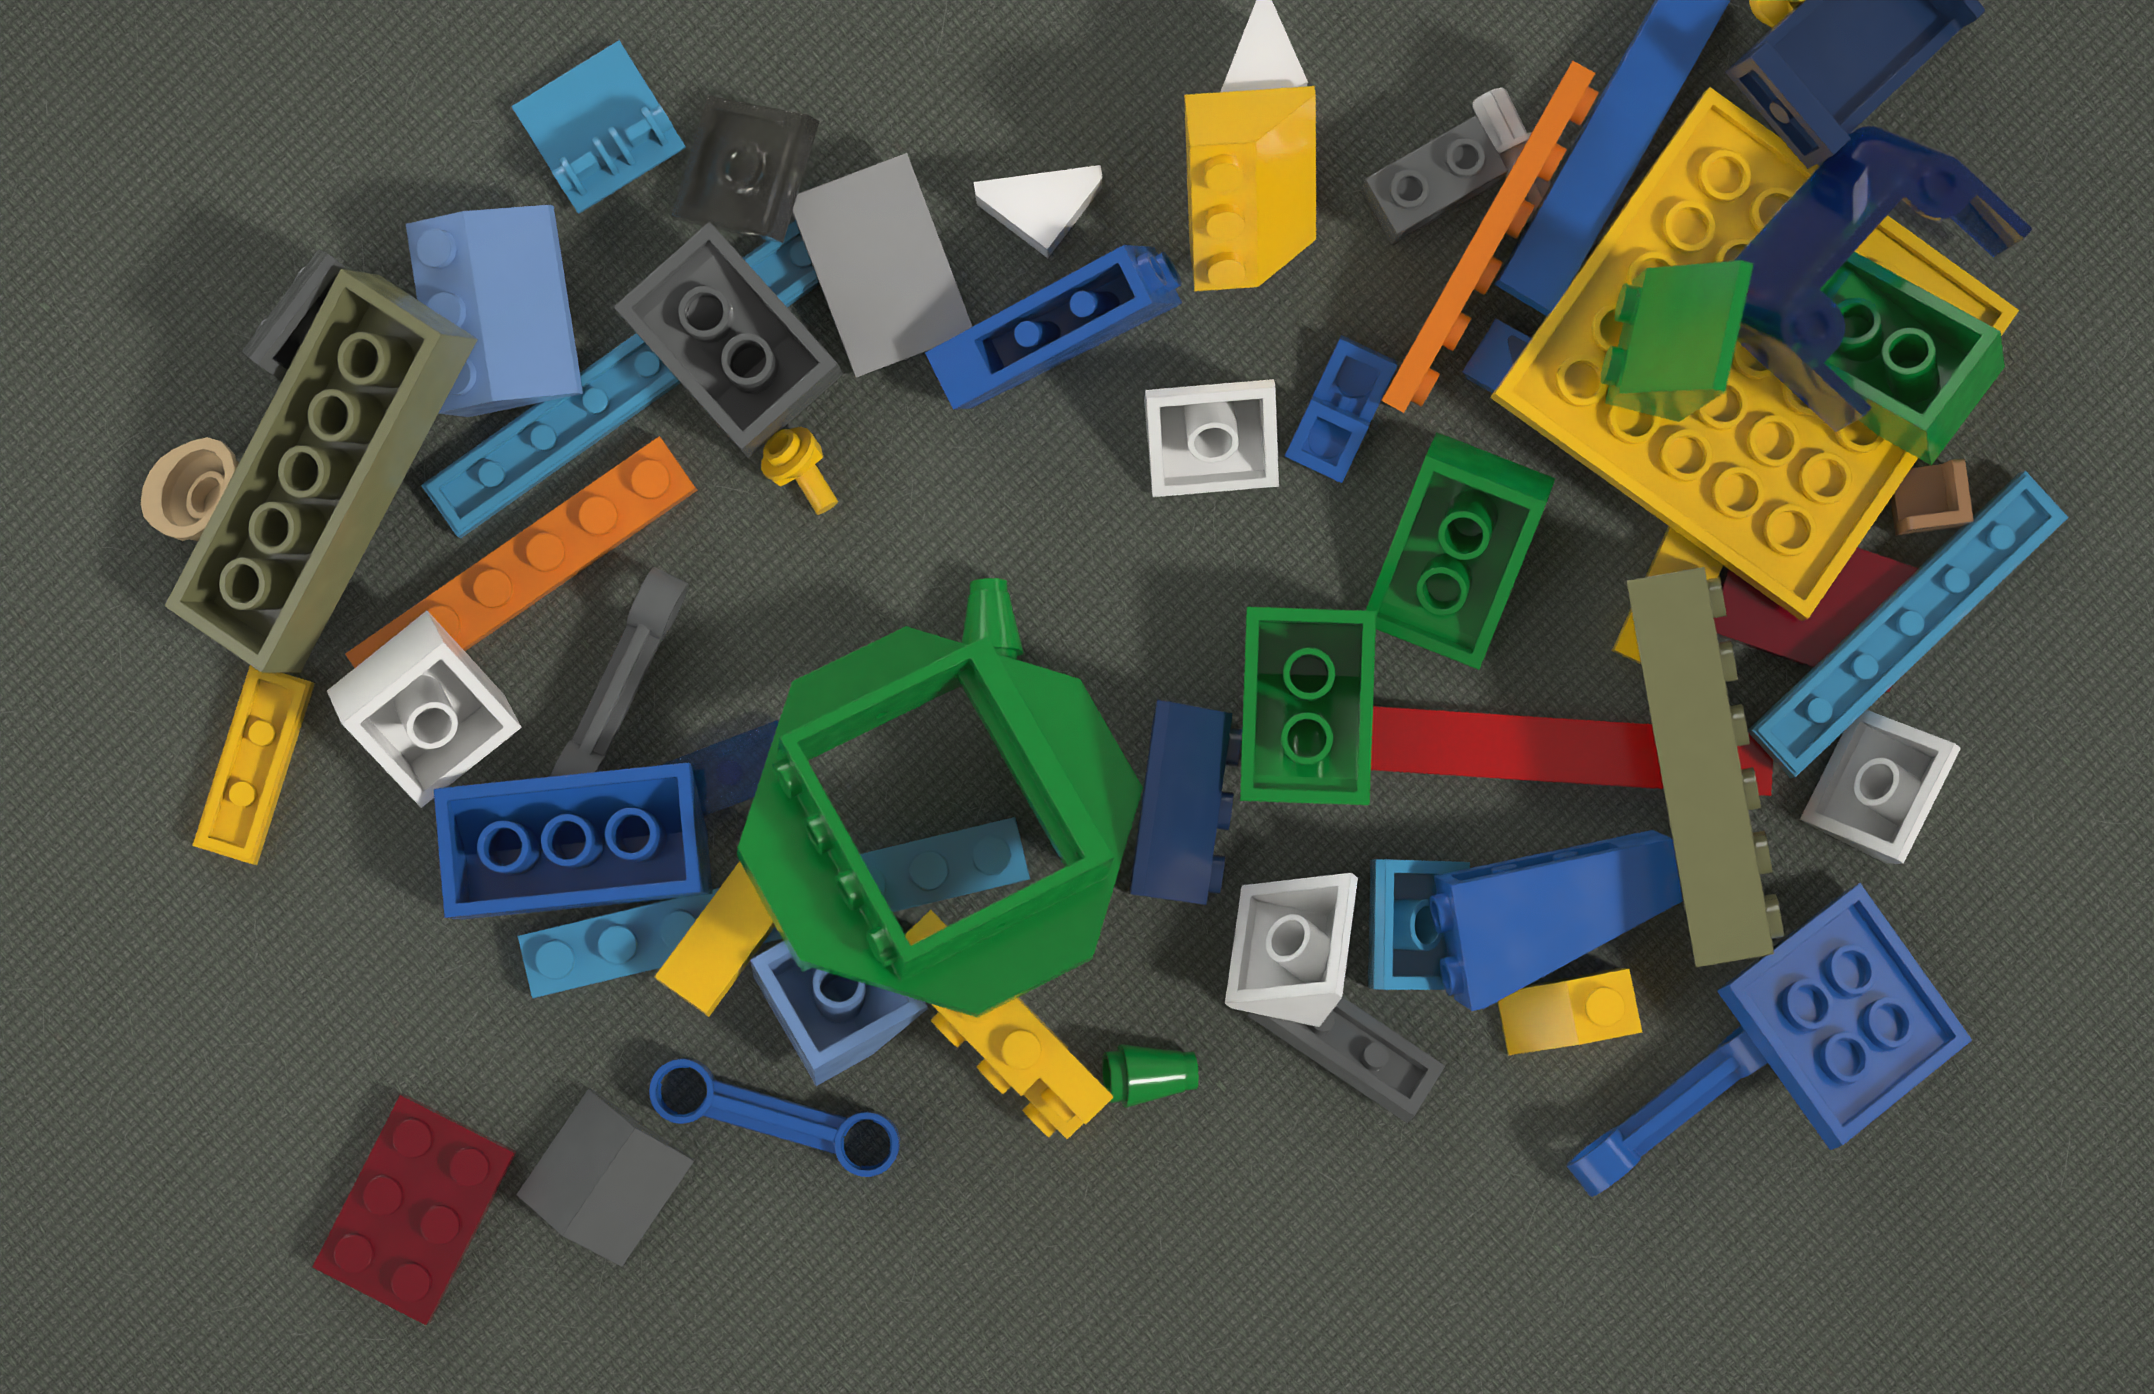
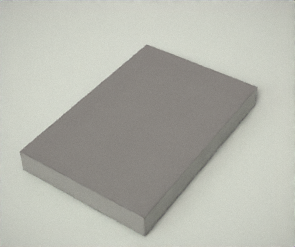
(880, 265)

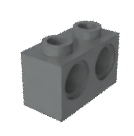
(1434, 180)

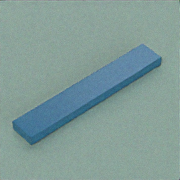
(1907, 624)

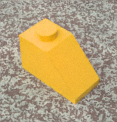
(1570, 1012)

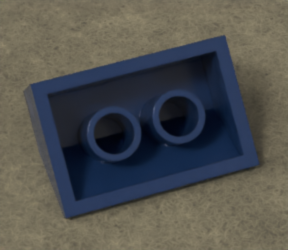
(1184, 803)

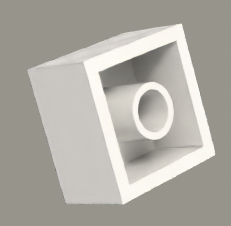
(423, 709)

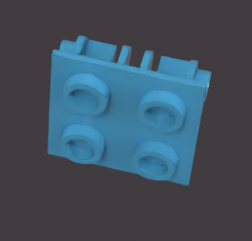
(598, 127)

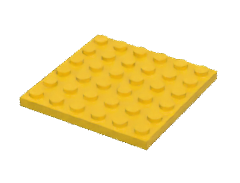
(1756, 467)

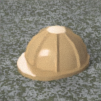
(187, 487)

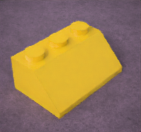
(1249, 183)

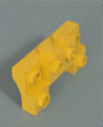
(1024, 1055)

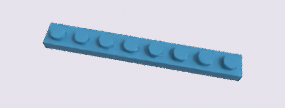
(648, 934)

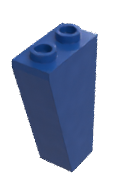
(1056, 324)
(1546, 909)

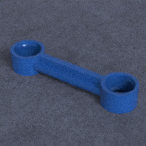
(774, 1117)
(1623, 1146)

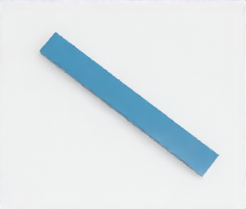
(565, 427)

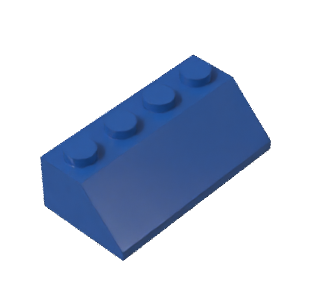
(571, 841)

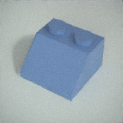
(830, 1016)

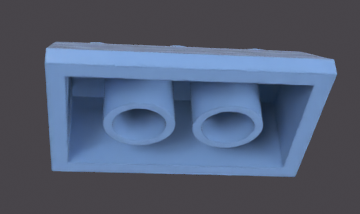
(506, 287)

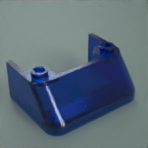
(1786, 314)

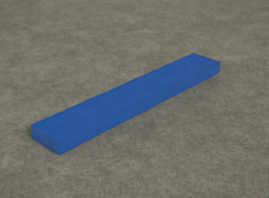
(1608, 150)

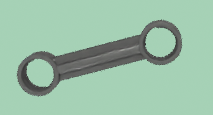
(646, 627)

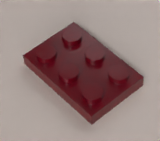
(414, 1209)

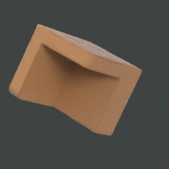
(1932, 499)

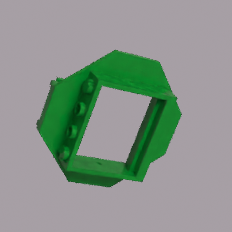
(1058, 756)

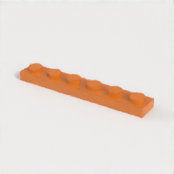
(1506, 215)
(549, 550)

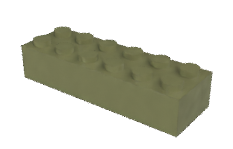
(320, 472)
(1701, 766)

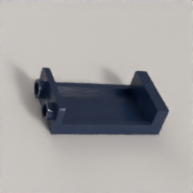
(1839, 63)

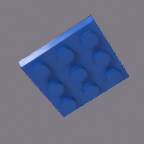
(1844, 1016)

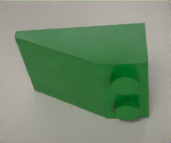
(1676, 337)
(1910, 356)
(1458, 550)
(1308, 706)

